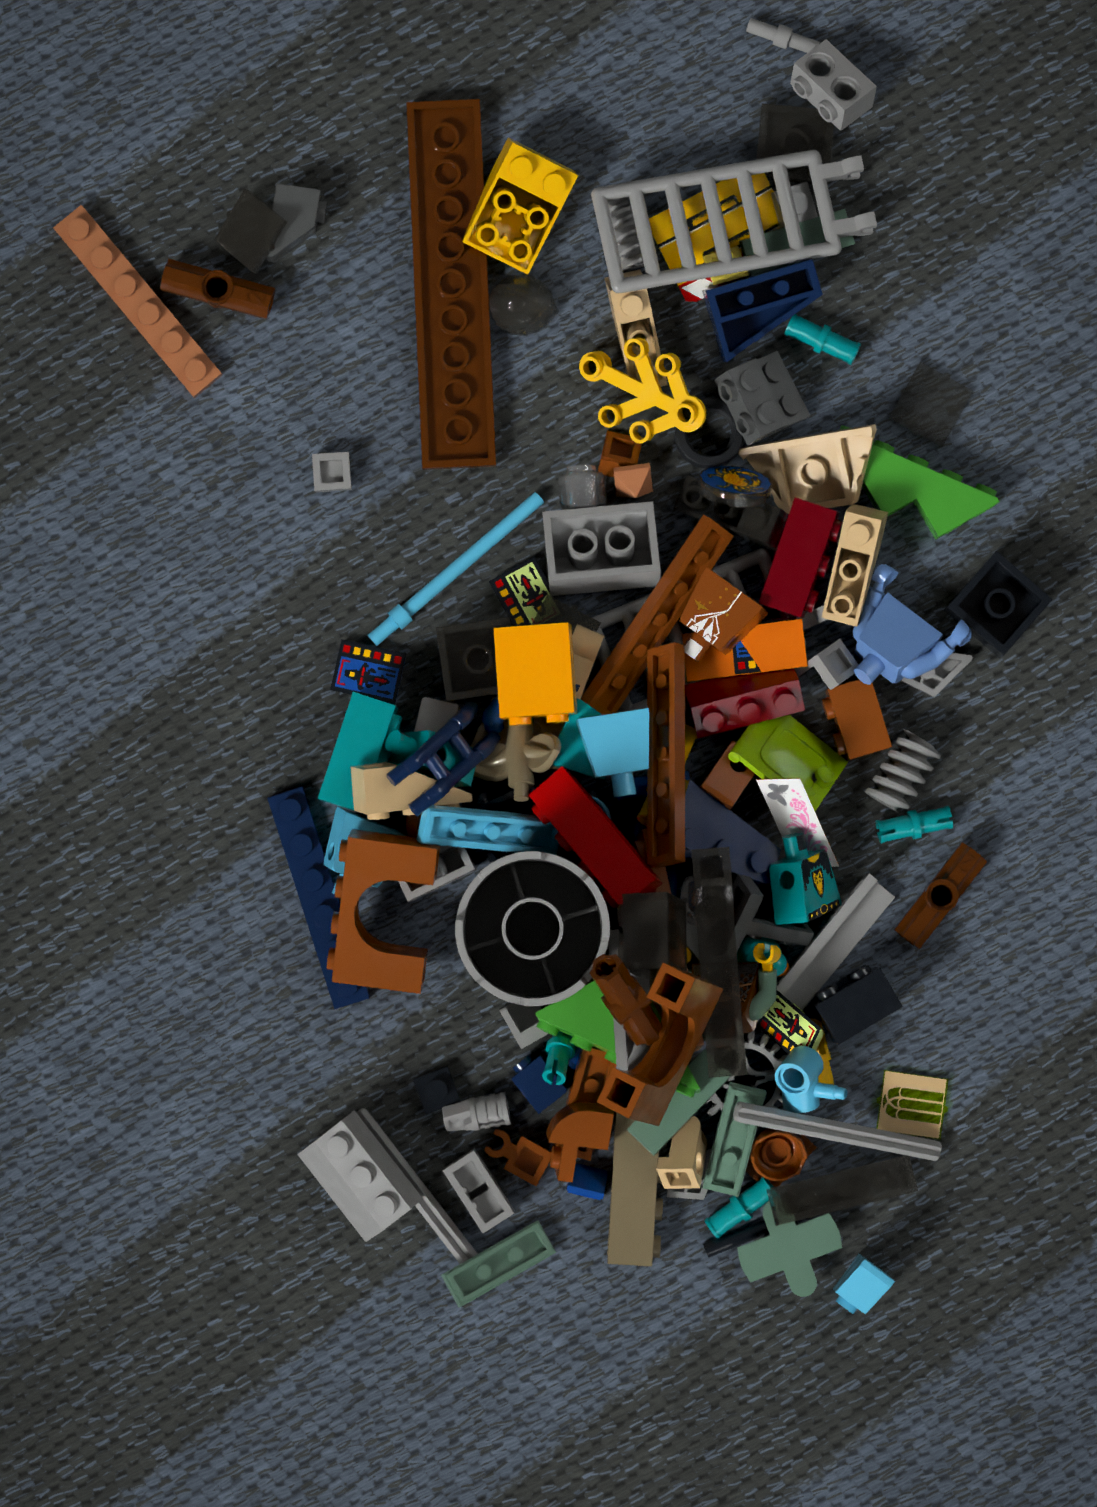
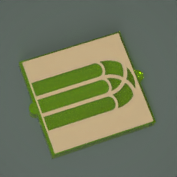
(912, 1104)

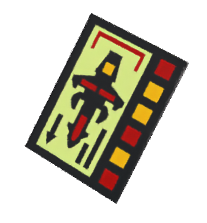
(522, 591)
(789, 1026)

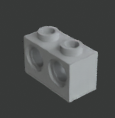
(837, 80)
(478, 1190)

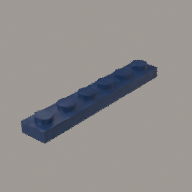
(312, 883)

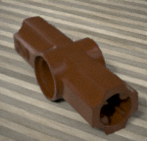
(195, 281)
(956, 877)
(626, 999)

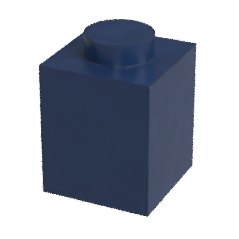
(533, 1087)

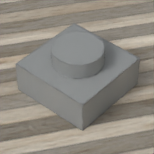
(803, 202)
(331, 472)

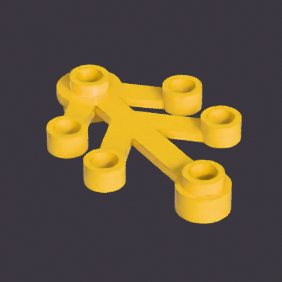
(647, 392)

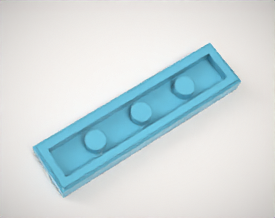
(486, 830)

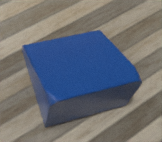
(588, 1182)

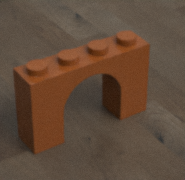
(358, 955)
(649, 1087)

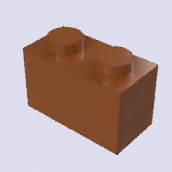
(857, 719)

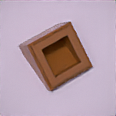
(618, 451)

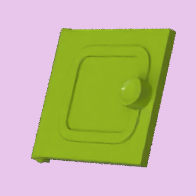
(789, 751)

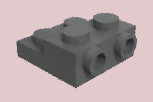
(761, 397)

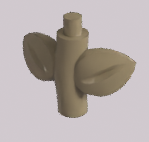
(520, 759)

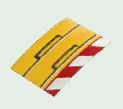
(701, 232)

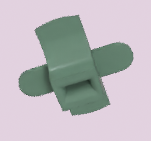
(790, 1250)

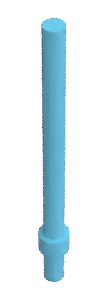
(401, 616)

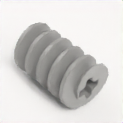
(625, 234)
(903, 771)

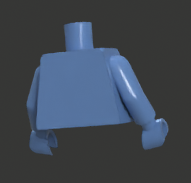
(896, 639)

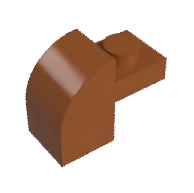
(574, 1126)

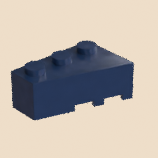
(758, 303)
(715, 826)

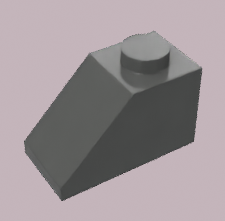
(302, 211)

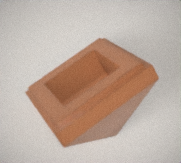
(633, 480)

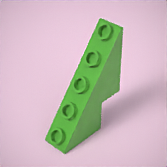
(940, 498)
(592, 1025)

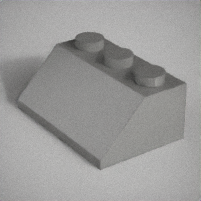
(601, 548)
(360, 1176)

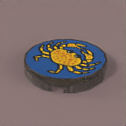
(736, 484)

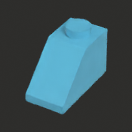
(862, 1285)

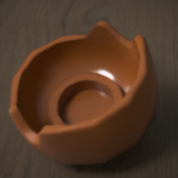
(778, 1154)

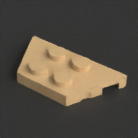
(815, 467)

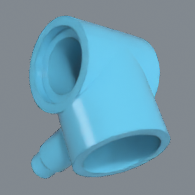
(800, 1083)

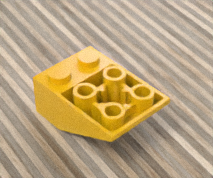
(519, 205)

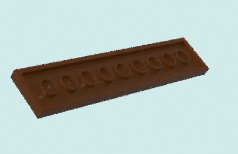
(450, 286)

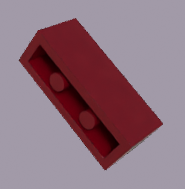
(801, 558)
(742, 700)

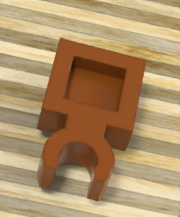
(524, 1159)

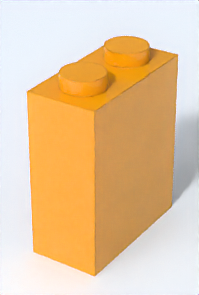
(535, 673)

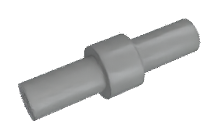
(781, 36)

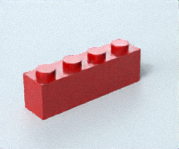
(593, 837)

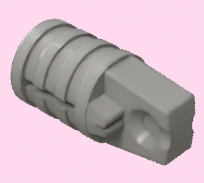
(477, 1113)

